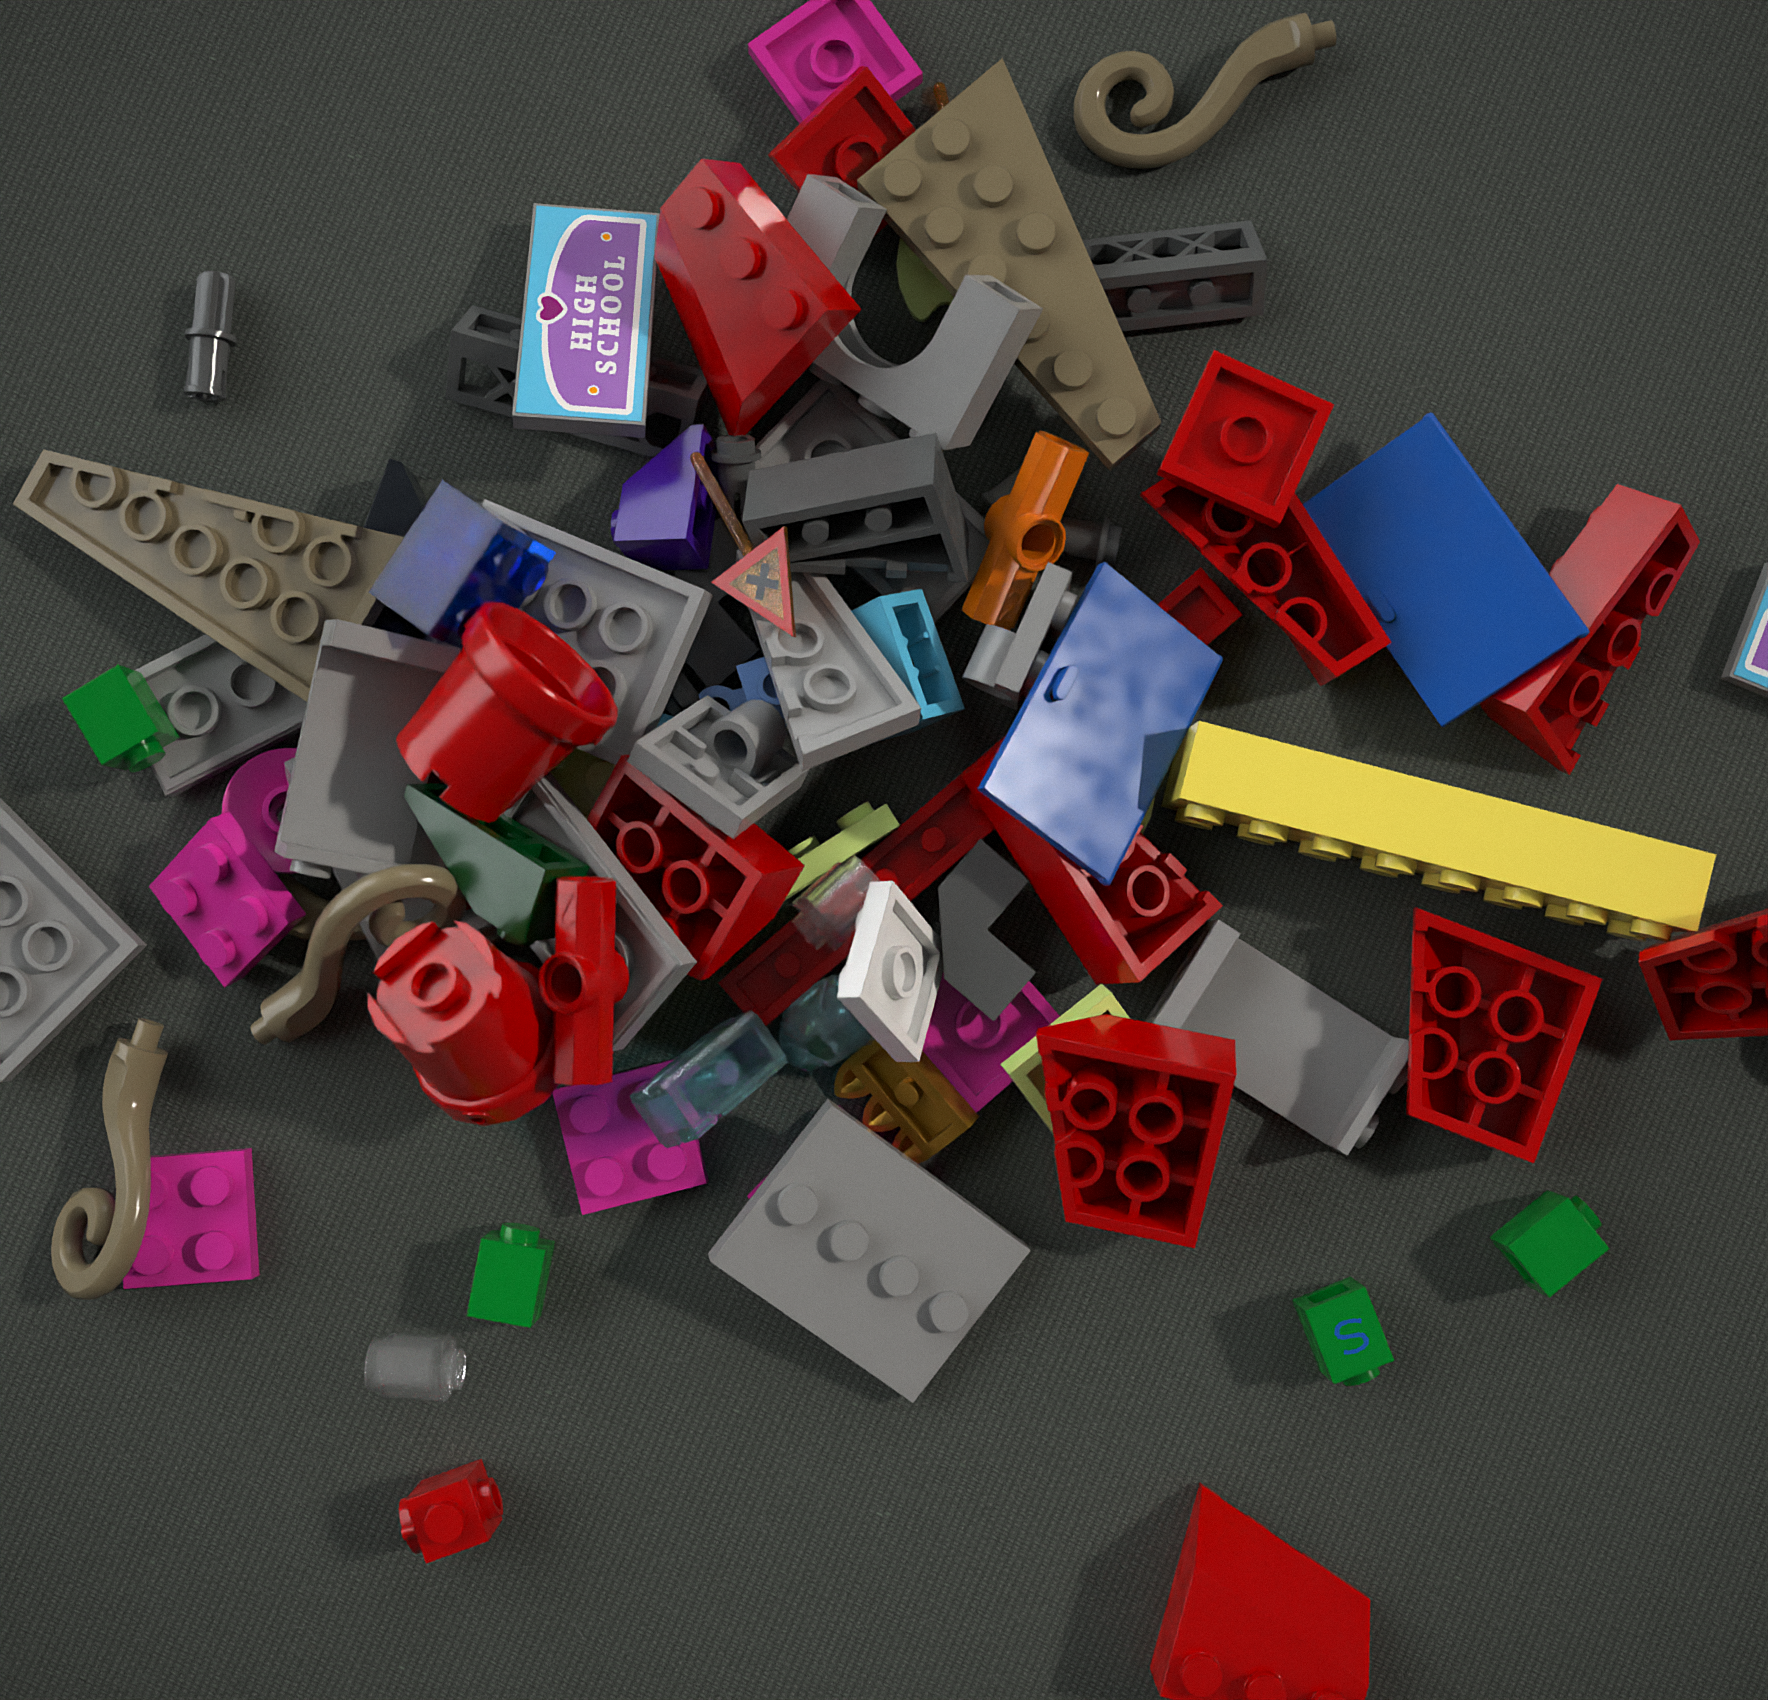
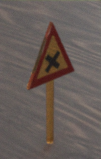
(764, 573)

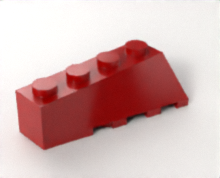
(1284, 573)
(1612, 578)
(1114, 928)

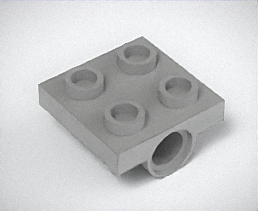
(1010, 662)
(722, 761)

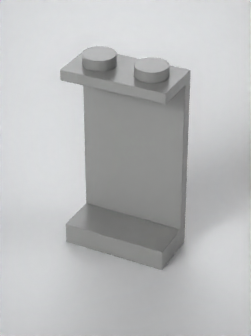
(347, 770)
(1291, 1039)

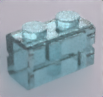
(709, 1079)

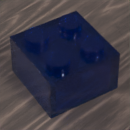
(456, 562)

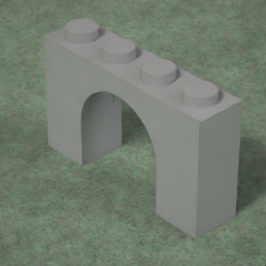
(964, 364)

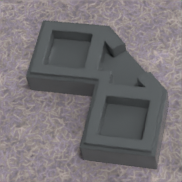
(719, 641)
(968, 906)

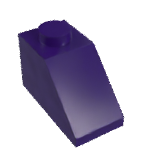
(665, 508)

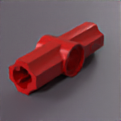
(584, 980)

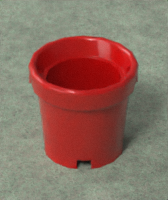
(505, 712)
(466, 1023)

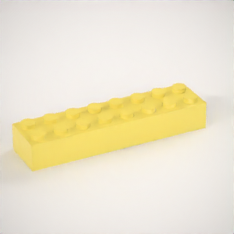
(1437, 831)

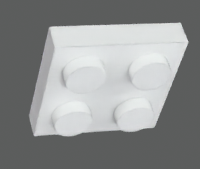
(892, 972)

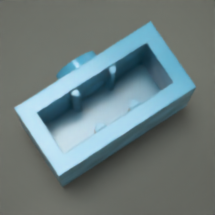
(906, 631)

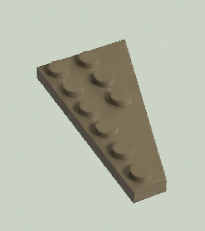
(983, 201)
(222, 562)

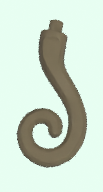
(1266, 52)
(313, 991)
(118, 1224)

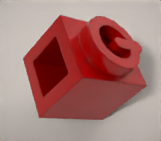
(451, 1512)

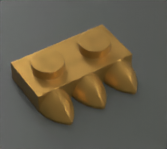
(905, 1097)

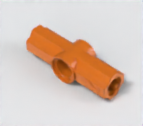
(1025, 530)

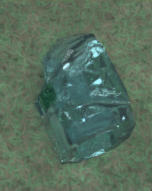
(820, 1028)

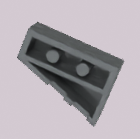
(864, 509)

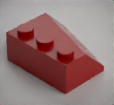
(745, 290)
(695, 875)
(1712, 979)
(1490, 1034)
(1136, 1122)
(1257, 1617)

